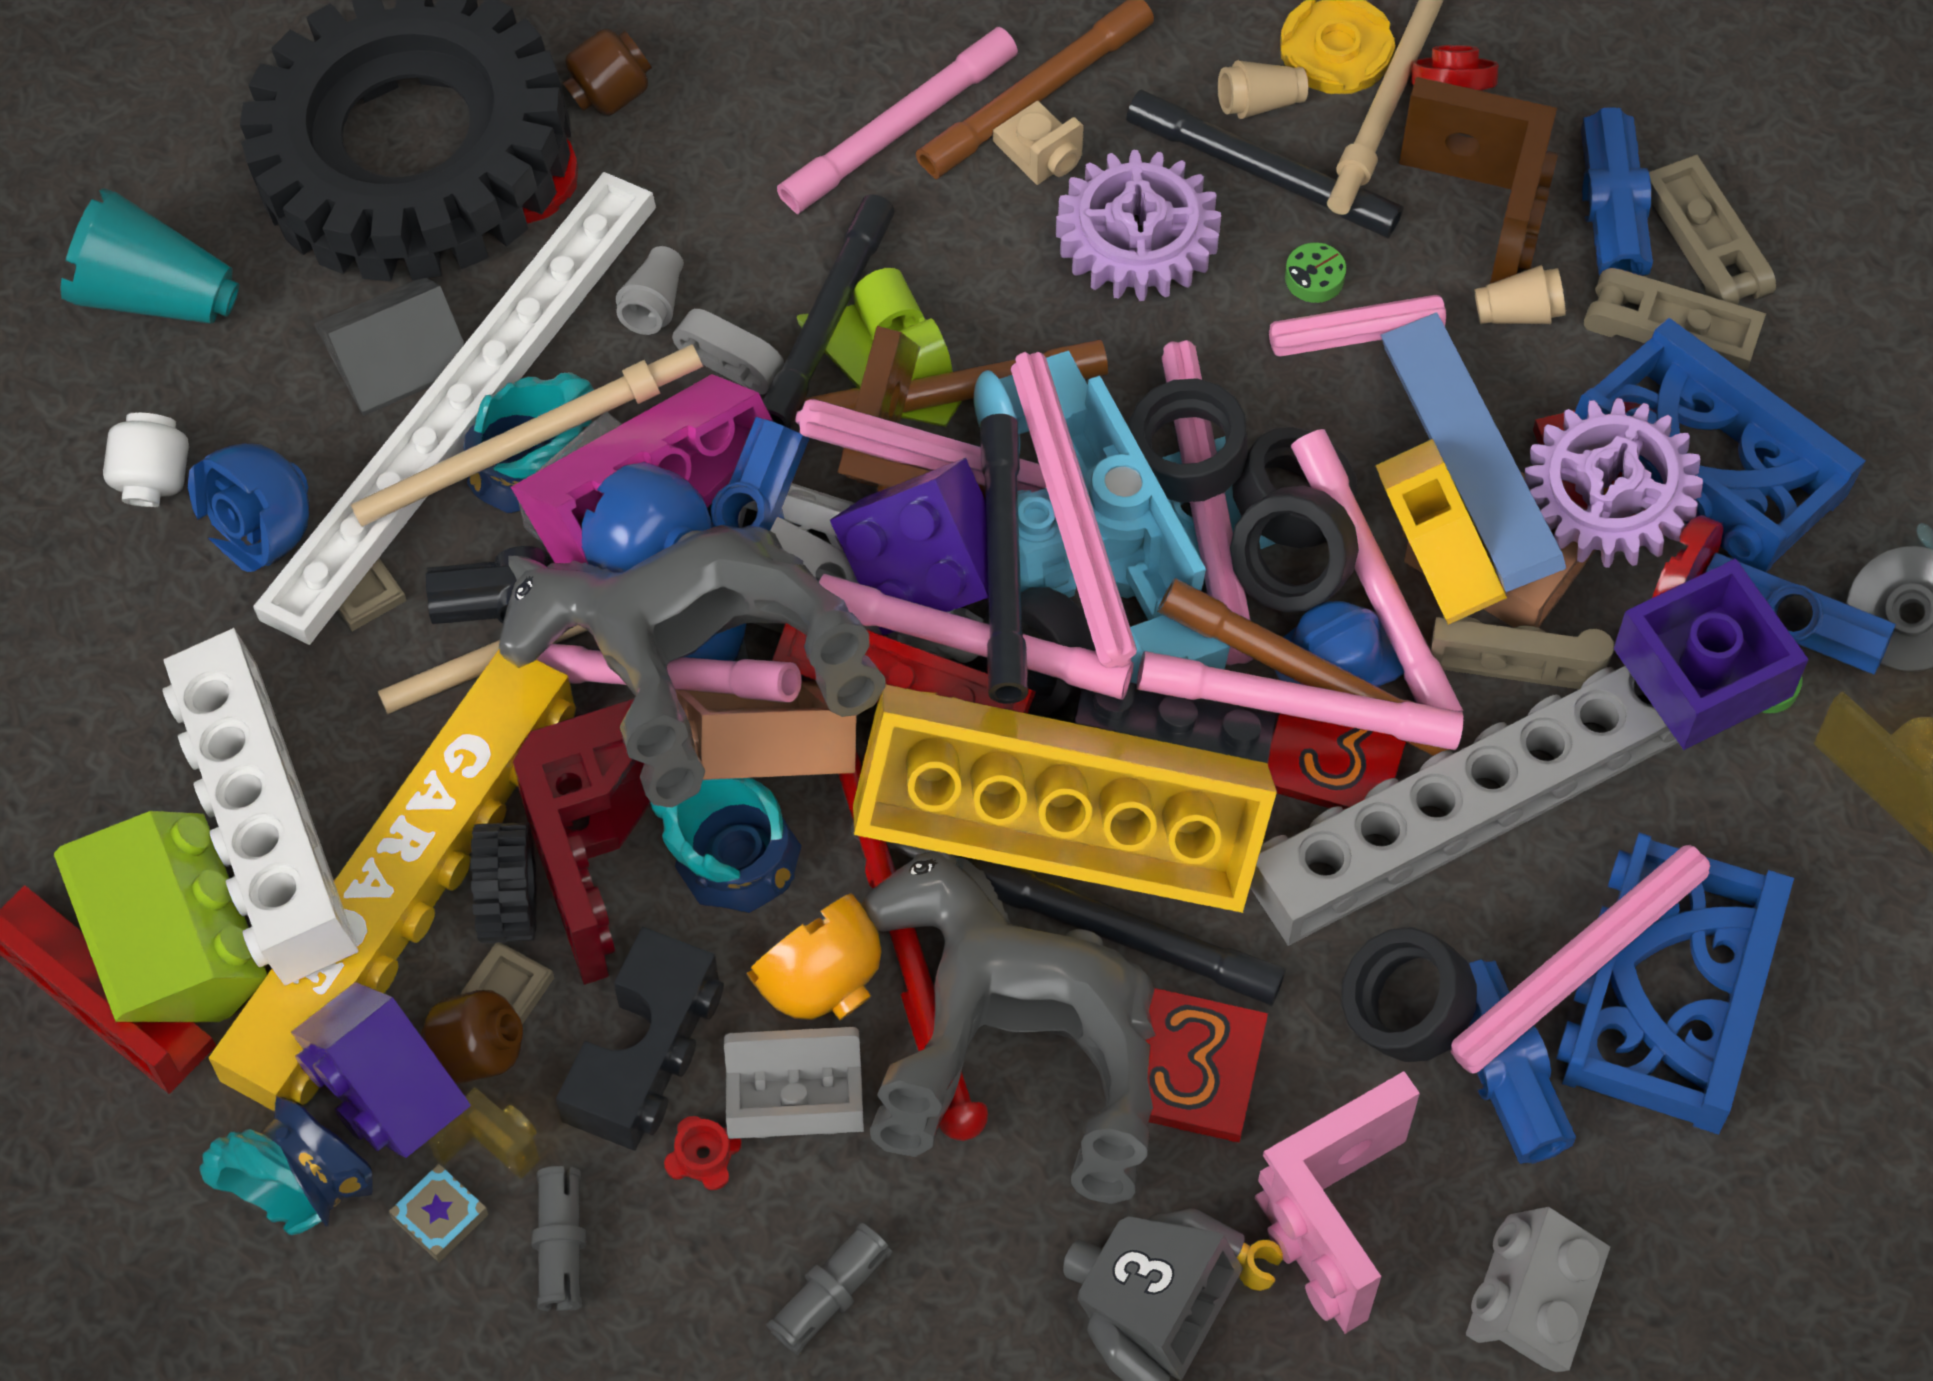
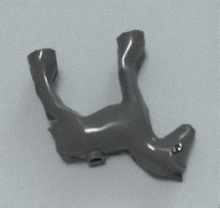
(673, 609)
(1017, 984)

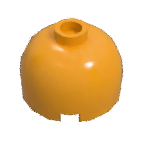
(821, 964)

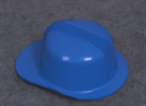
(1349, 639)

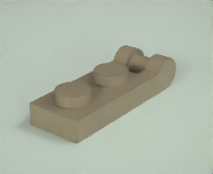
(1709, 231)
(1717, 323)
(1520, 652)

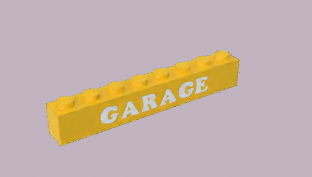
(401, 869)

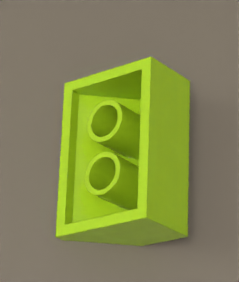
(160, 919)

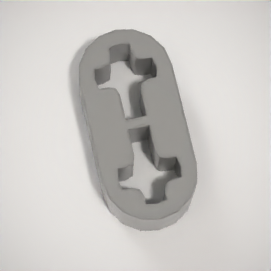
(729, 350)

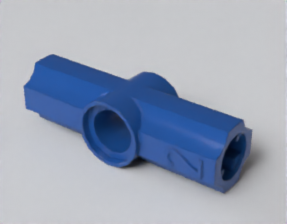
(1616, 192)
(761, 475)
(1835, 627)
(1520, 1082)

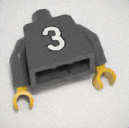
(1162, 1288)

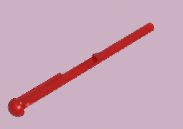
(963, 1117)

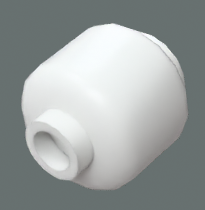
(146, 458)

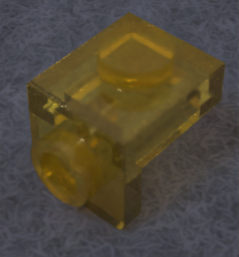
(502, 1132)

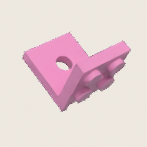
(1302, 1215)

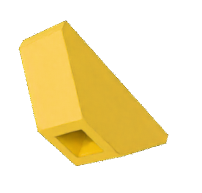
(1440, 532)

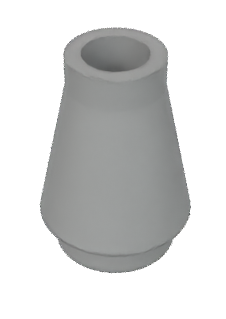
(650, 293)

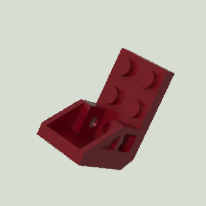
(572, 774)

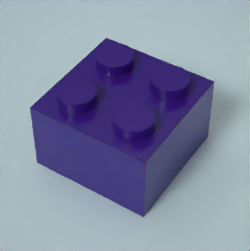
(921, 539)
(1710, 653)
(379, 1069)

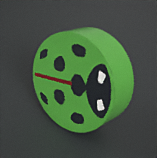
(1315, 272)

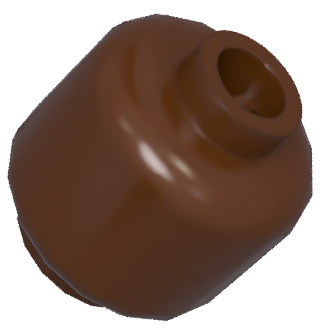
(606, 72)
(474, 1035)

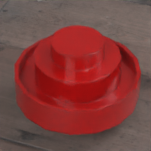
(1457, 66)

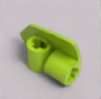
(887, 302)

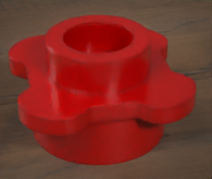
(697, 1134)

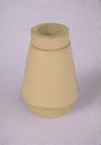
(1260, 87)
(1522, 298)

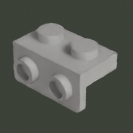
(793, 1082)
(1538, 1287)

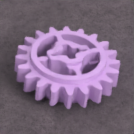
(1109, 238)
(1591, 457)

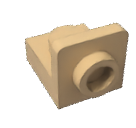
(1040, 142)

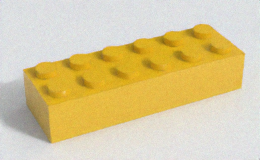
(1063, 798)

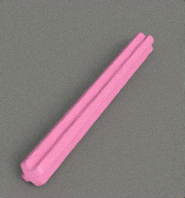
(1073, 511)
(1212, 515)

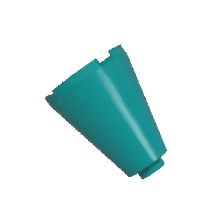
(144, 266)

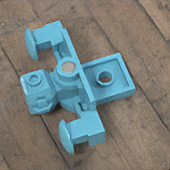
(1141, 529)

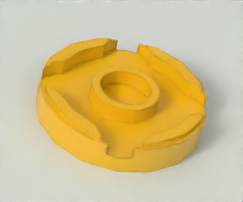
(1337, 61)

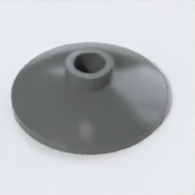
(1888, 585)

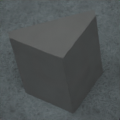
(392, 343)

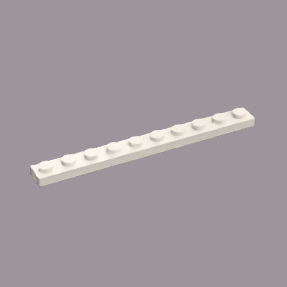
(434, 430)

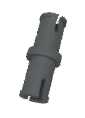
(559, 1238)
(829, 1288)

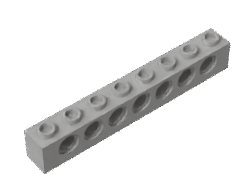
(1306, 902)

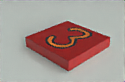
(1330, 761)
(1202, 1063)

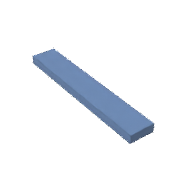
(1473, 452)

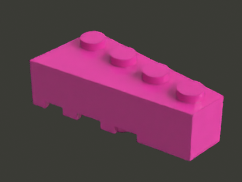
(690, 434)

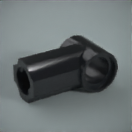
(475, 589)

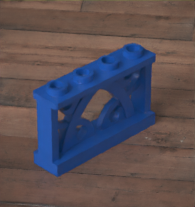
(1763, 424)
(1709, 1064)

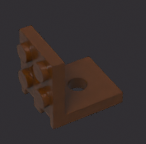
(1505, 152)
(884, 396)

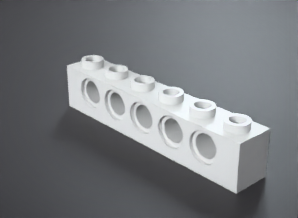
(258, 808)

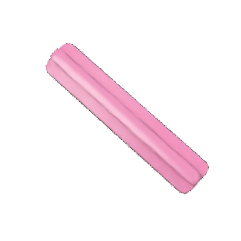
(1349, 325)

